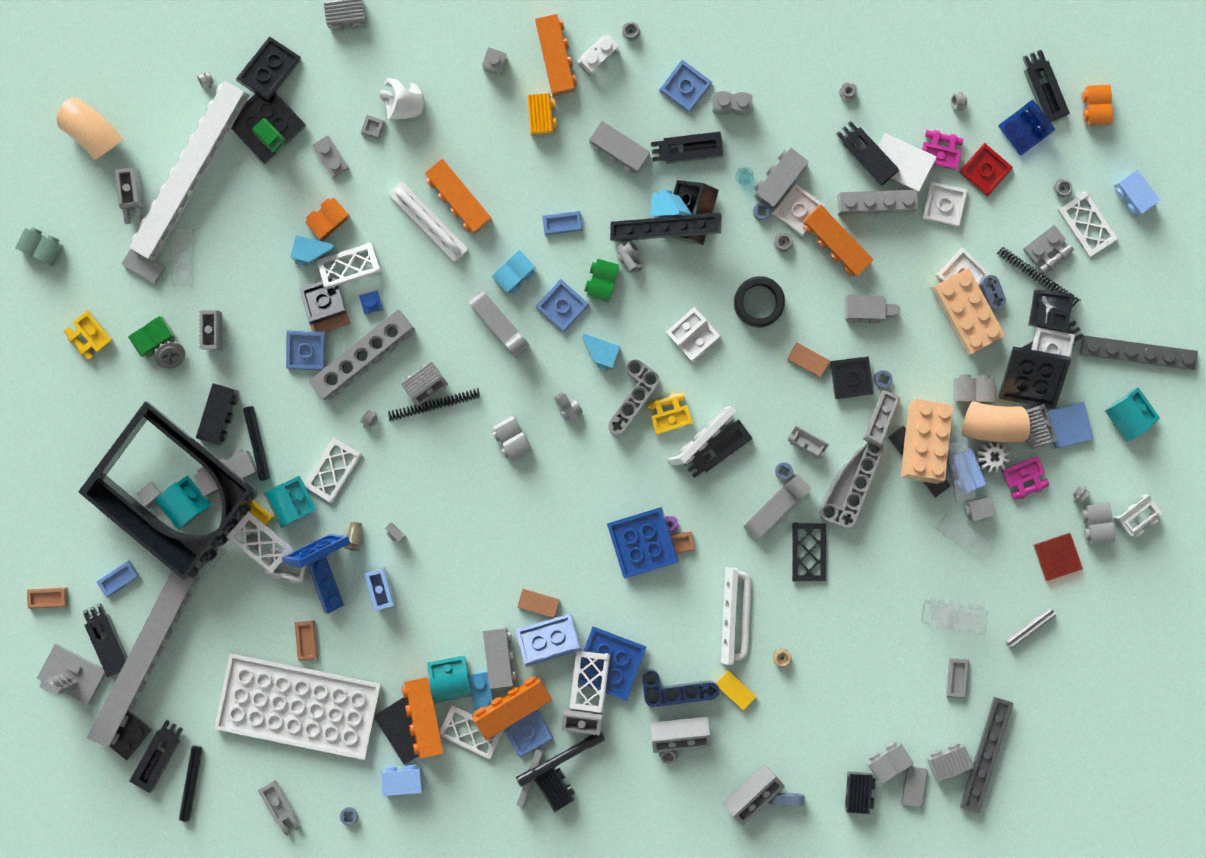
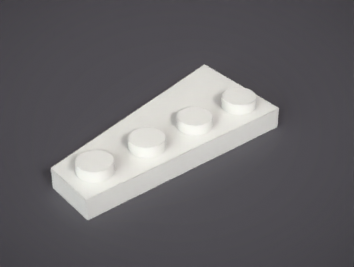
(723, 417)

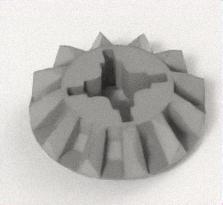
(176, 357)

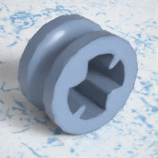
(767, 212)
(884, 373)
(785, 465)
(354, 816)

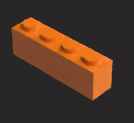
(554, 54)
(458, 196)
(836, 240)
(511, 707)
(423, 718)

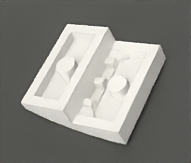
(693, 334)

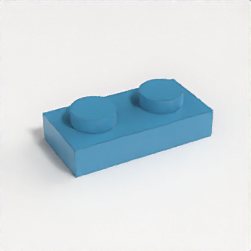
(480, 690)

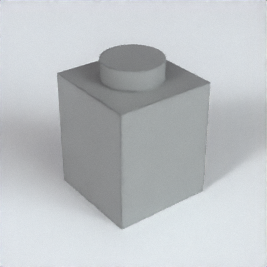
(494, 61)
(979, 509)

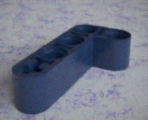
(679, 688)

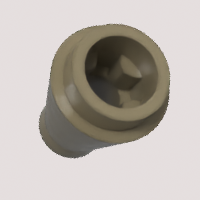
(355, 536)

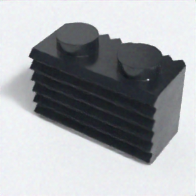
(555, 788)
(859, 792)

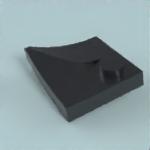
(1051, 310)

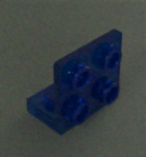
(1026, 127)

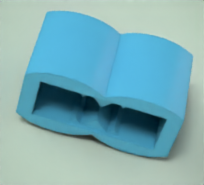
(514, 272)

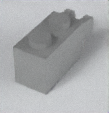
(129, 193)
(868, 308)

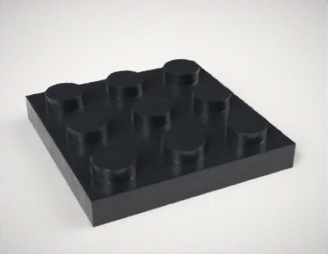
(277, 113)
(1034, 377)

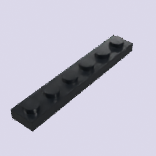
(665, 227)

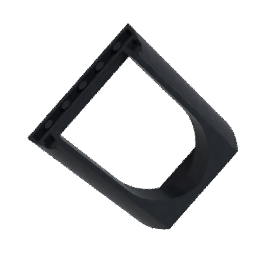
(178, 551)

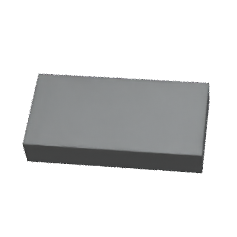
(144, 267)
(957, 677)
(914, 786)

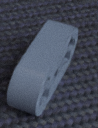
(997, 291)
(790, 799)

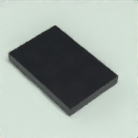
(268, 69)
(395, 726)

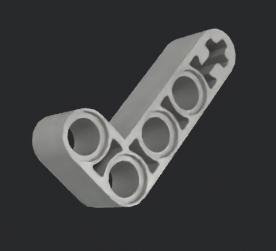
(499, 323)
(630, 400)
(777, 506)

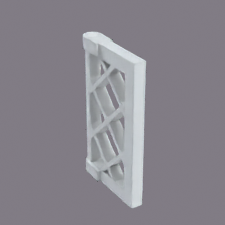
(1072, 224)
(351, 252)
(326, 455)
(260, 527)
(575, 689)
(468, 716)

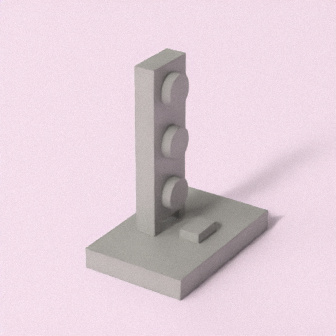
(70, 674)

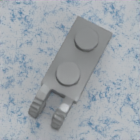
(278, 806)

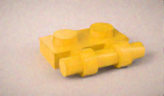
(93, 333)
(670, 419)

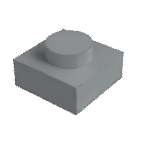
(394, 533)

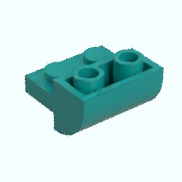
(1132, 414)
(290, 501)
(182, 502)
(449, 679)

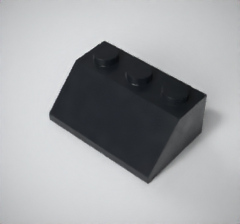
(699, 200)

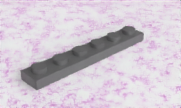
(1139, 352)
(986, 755)

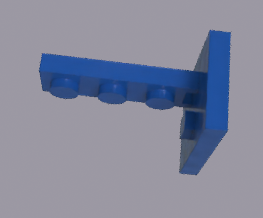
(315, 557)

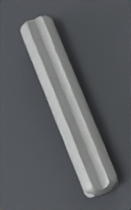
(1030, 628)

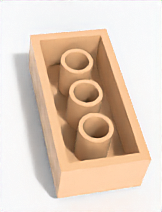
(968, 311)
(926, 441)

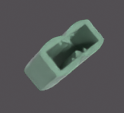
(39, 246)

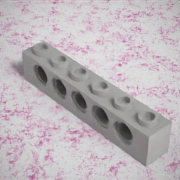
(320, 381)

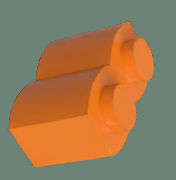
(1098, 105)
(327, 219)

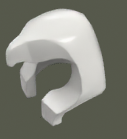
(406, 103)

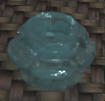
(749, 175)

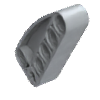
(844, 486)

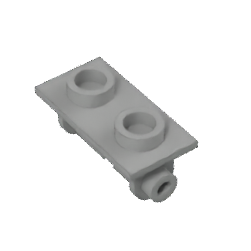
(804, 439)

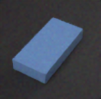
(562, 223)
(118, 579)

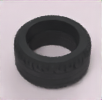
(773, 287)

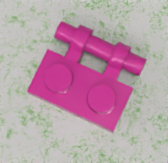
(946, 156)
(1023, 472)

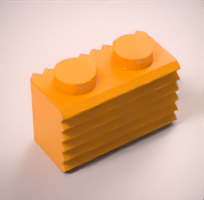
(540, 114)

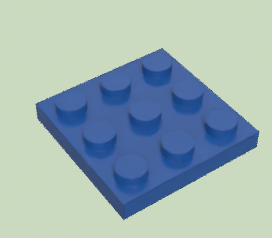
(643, 542)
(623, 662)

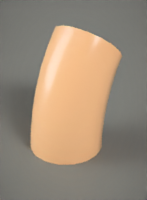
(87, 127)
(996, 423)

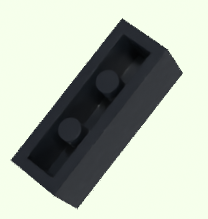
(217, 414)

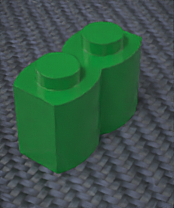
(269, 135)
(602, 280)
(150, 336)

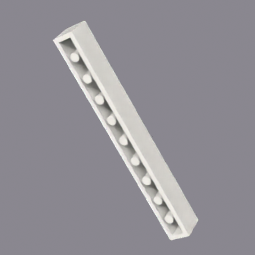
(188, 171)

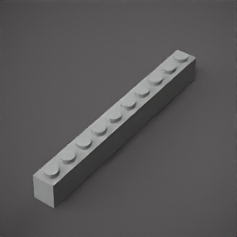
(141, 659)

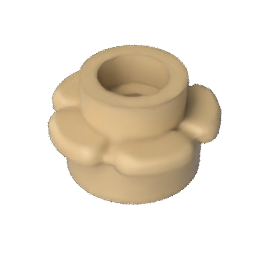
(787, 658)

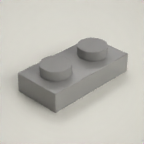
(330, 156)

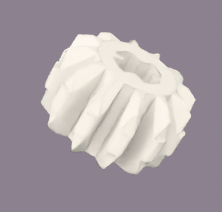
(1000, 457)

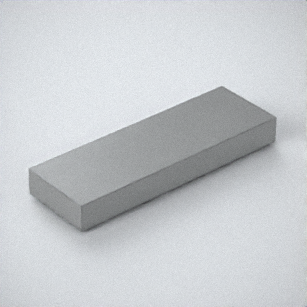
(881, 418)
(526, 788)

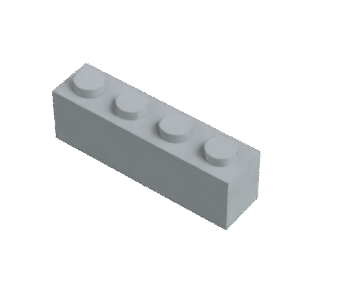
(877, 202)

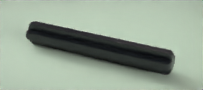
(256, 443)
(190, 783)

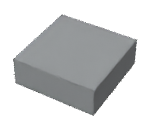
(372, 127)
(148, 494)

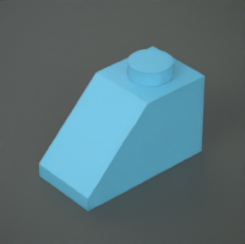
(667, 205)
(309, 250)
(601, 351)

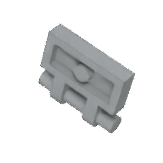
(1044, 244)

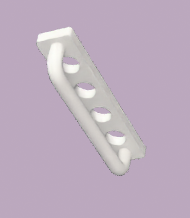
(429, 221)
(729, 616)

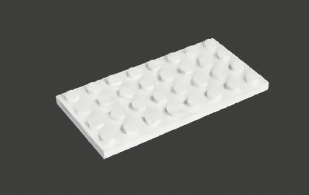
(297, 706)

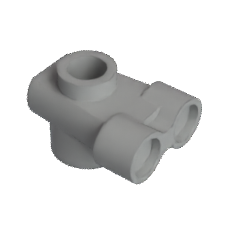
(627, 254)
(569, 410)

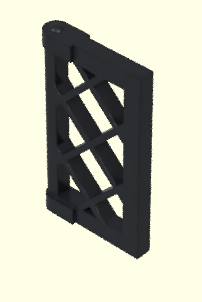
(795, 561)

